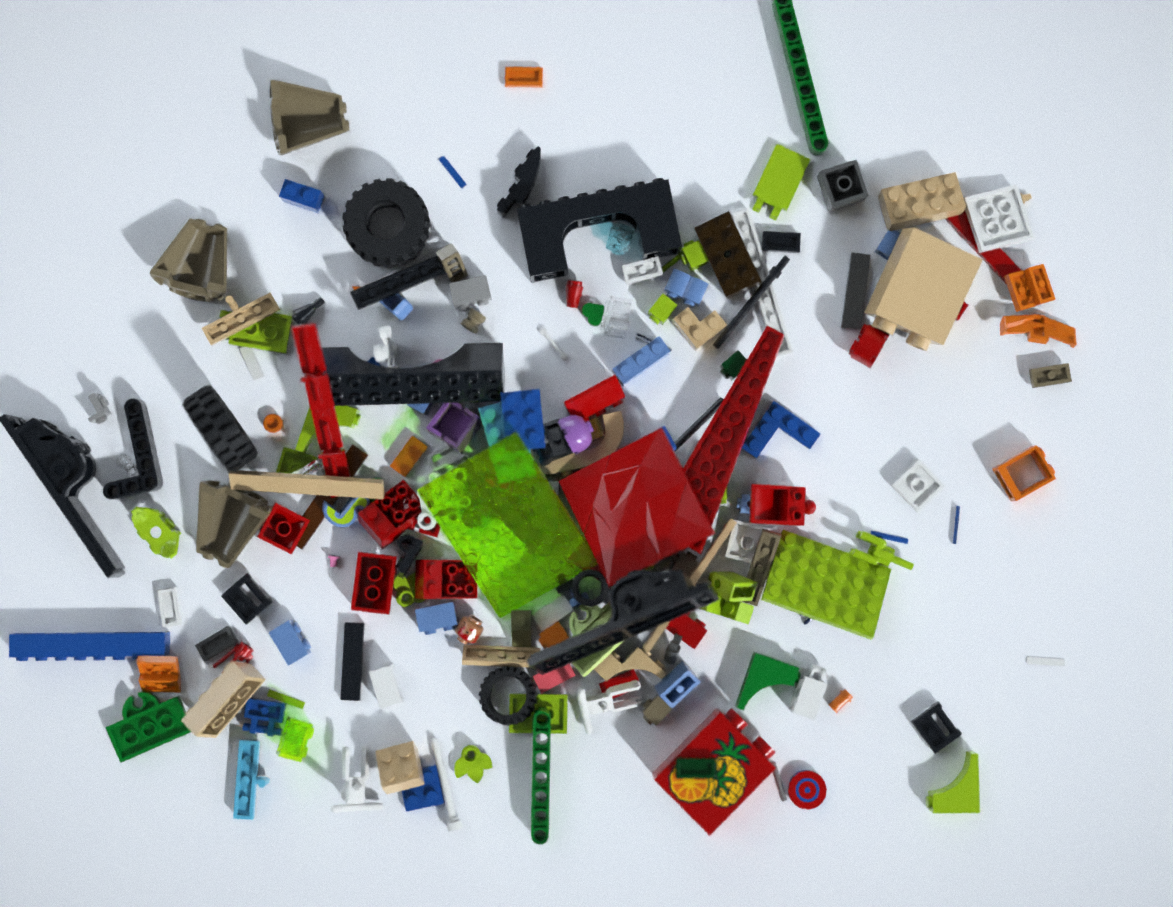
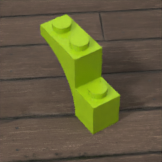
(735, 610)

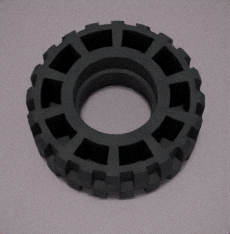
(381, 195)
(219, 428)

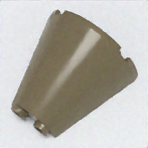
(304, 116)
(195, 262)
(227, 521)

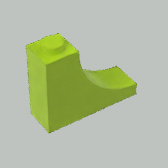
(346, 417)
(961, 794)

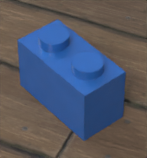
(301, 196)

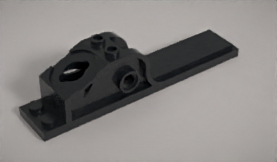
(64, 469)
(637, 604)

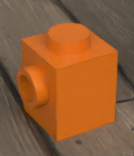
(553, 635)

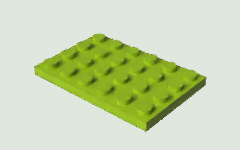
(826, 584)

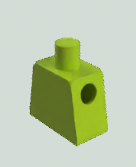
(725, 583)

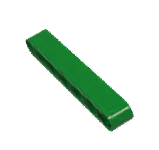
(543, 785)

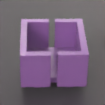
(454, 426)

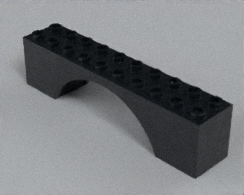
(468, 375)

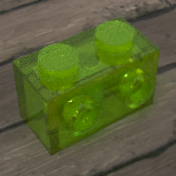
(294, 739)

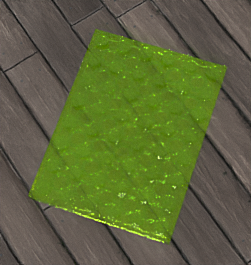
(507, 525)

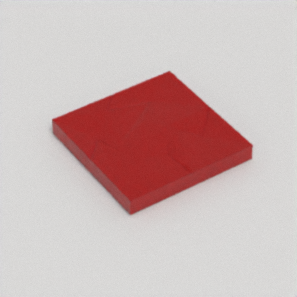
(636, 506)

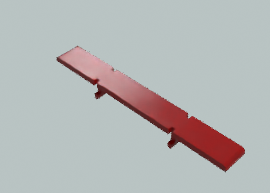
(320, 400)

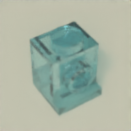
(620, 239)

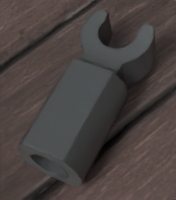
(673, 650)

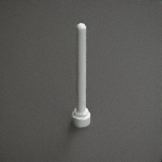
(453, 821)

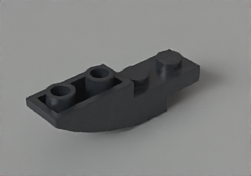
(526, 176)

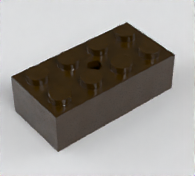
(737, 271)

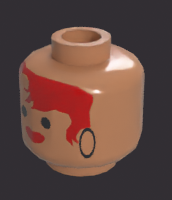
(469, 629)

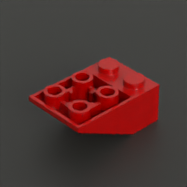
(392, 515)
(443, 580)

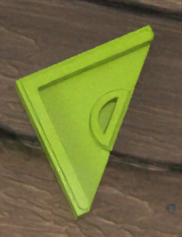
(293, 460)

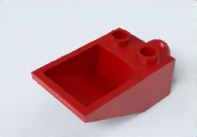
(779, 505)

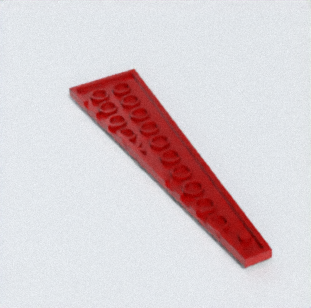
(721, 443)

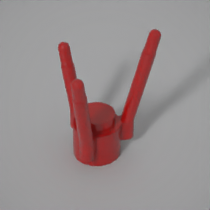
(240, 651)

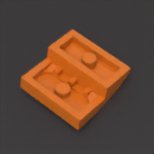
(1029, 287)
(159, 674)

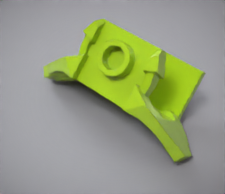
(147, 518)

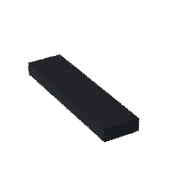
(352, 661)

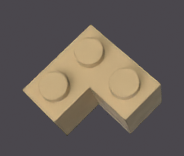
(696, 331)

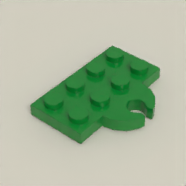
(147, 726)

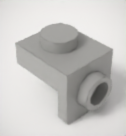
(100, 404)

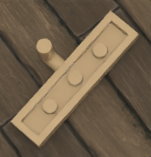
(240, 318)

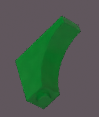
(765, 672)

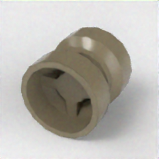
(473, 321)

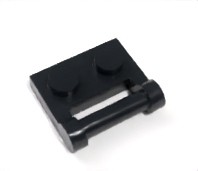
(556, 441)
(242, 603)
(932, 732)

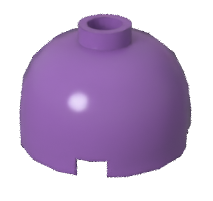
(576, 432)

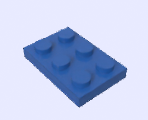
(524, 414)

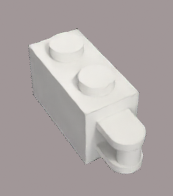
(809, 693)

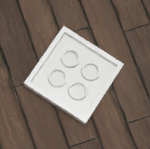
(998, 218)

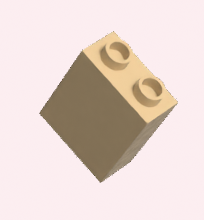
(922, 288)

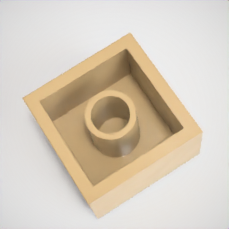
(399, 767)

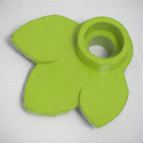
(406, 586)
(474, 766)

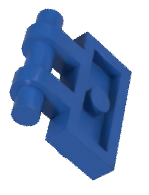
(264, 710)

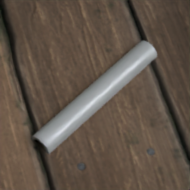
(779, 783)

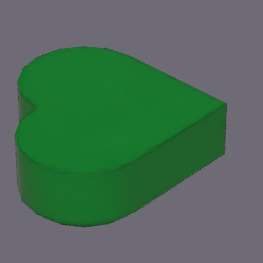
(594, 313)

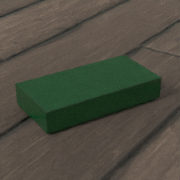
(695, 768)

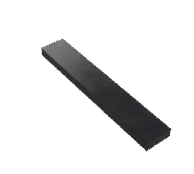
(397, 282)

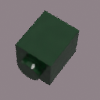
(733, 365)

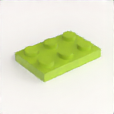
(555, 703)

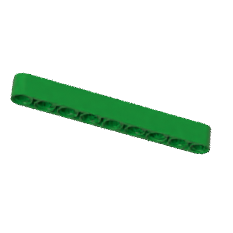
(799, 82)

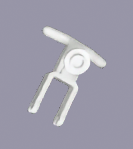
(596, 702)
(354, 791)

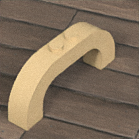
(613, 436)

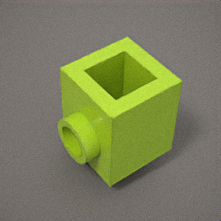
(693, 255)

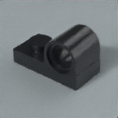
(409, 554)

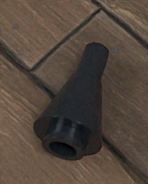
(304, 313)

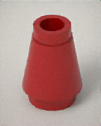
(573, 293)

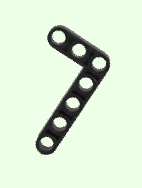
(141, 456)

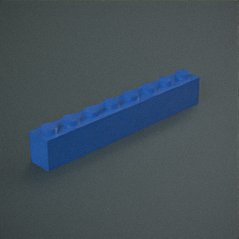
(88, 644)

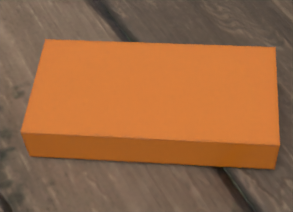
(524, 77)
(408, 456)

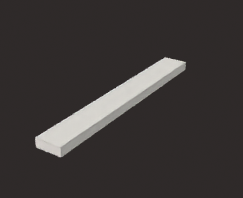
(768, 301)

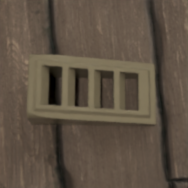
(451, 254)

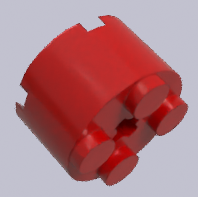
(869, 346)

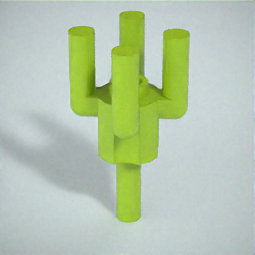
(878, 552)

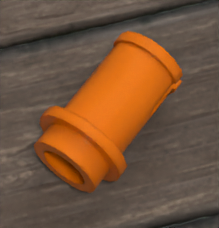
(841, 700)

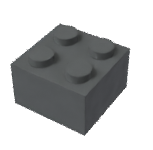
(842, 185)

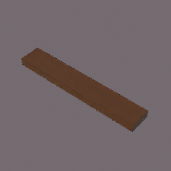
(314, 512)

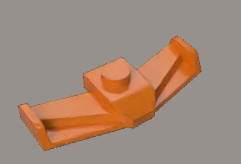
(1038, 329)

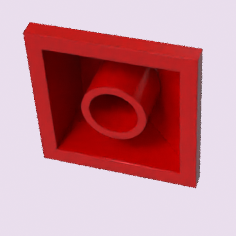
(283, 528)

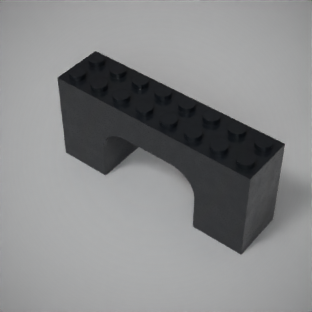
(643, 206)

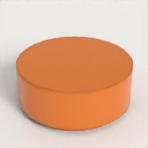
(273, 423)

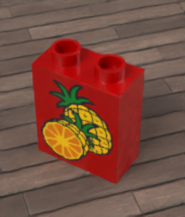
(739, 769)

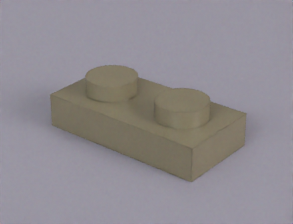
(1050, 375)

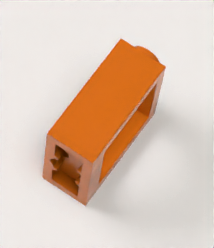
(1007, 482)

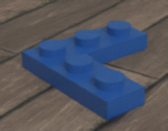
(781, 418)

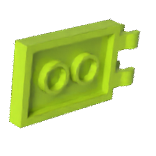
(780, 180)
(267, 334)

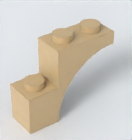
(637, 659)

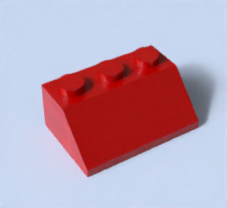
(596, 399)
(373, 583)

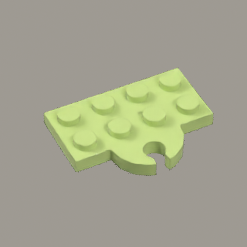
(595, 617)

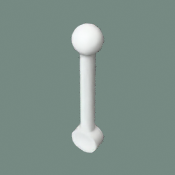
(543, 332)

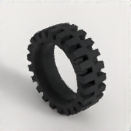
(485, 695)

